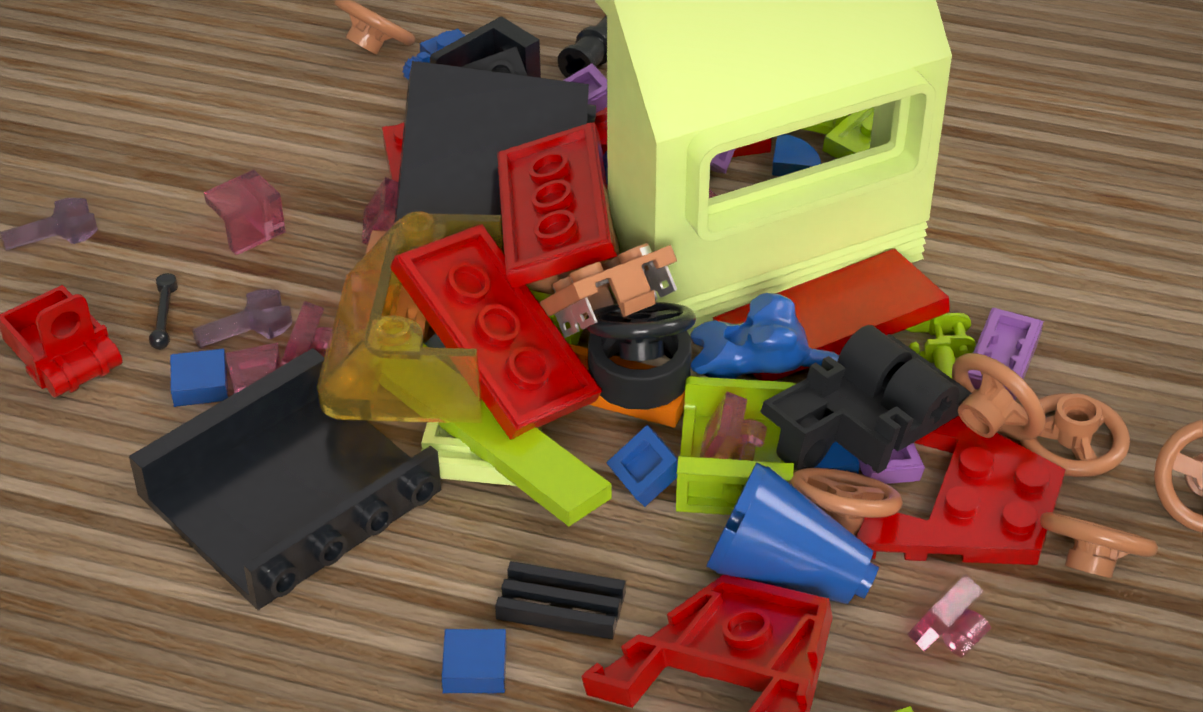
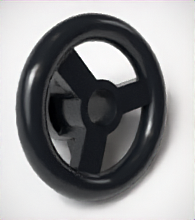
(642, 331)

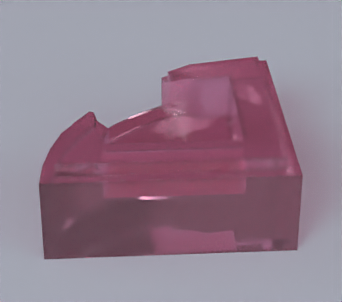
(252, 364)

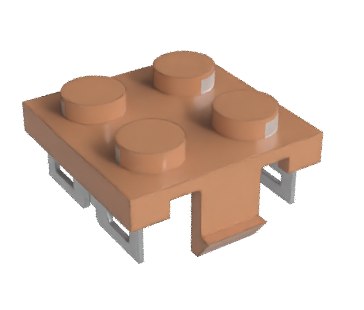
(632, 278)

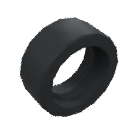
(640, 387)

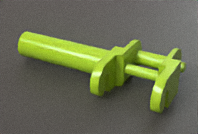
(945, 348)

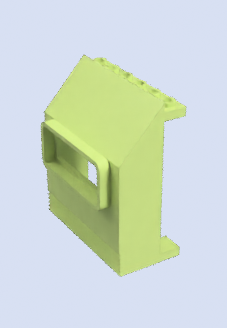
(741, 71)

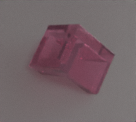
(249, 210)

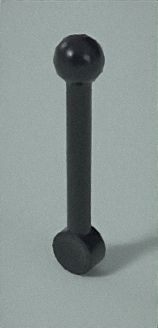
(166, 285)

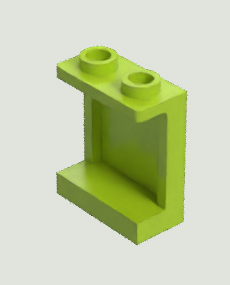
(716, 483)

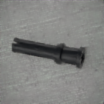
(588, 49)

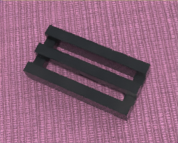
(563, 593)

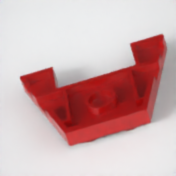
(984, 506)
(734, 634)

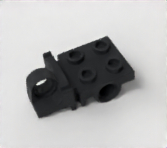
(867, 402)

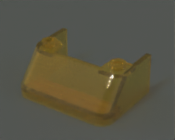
(378, 359)

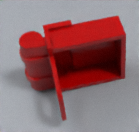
(59, 341)

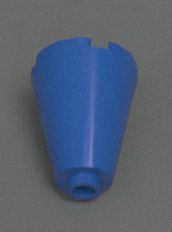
(791, 543)

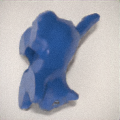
(764, 343)

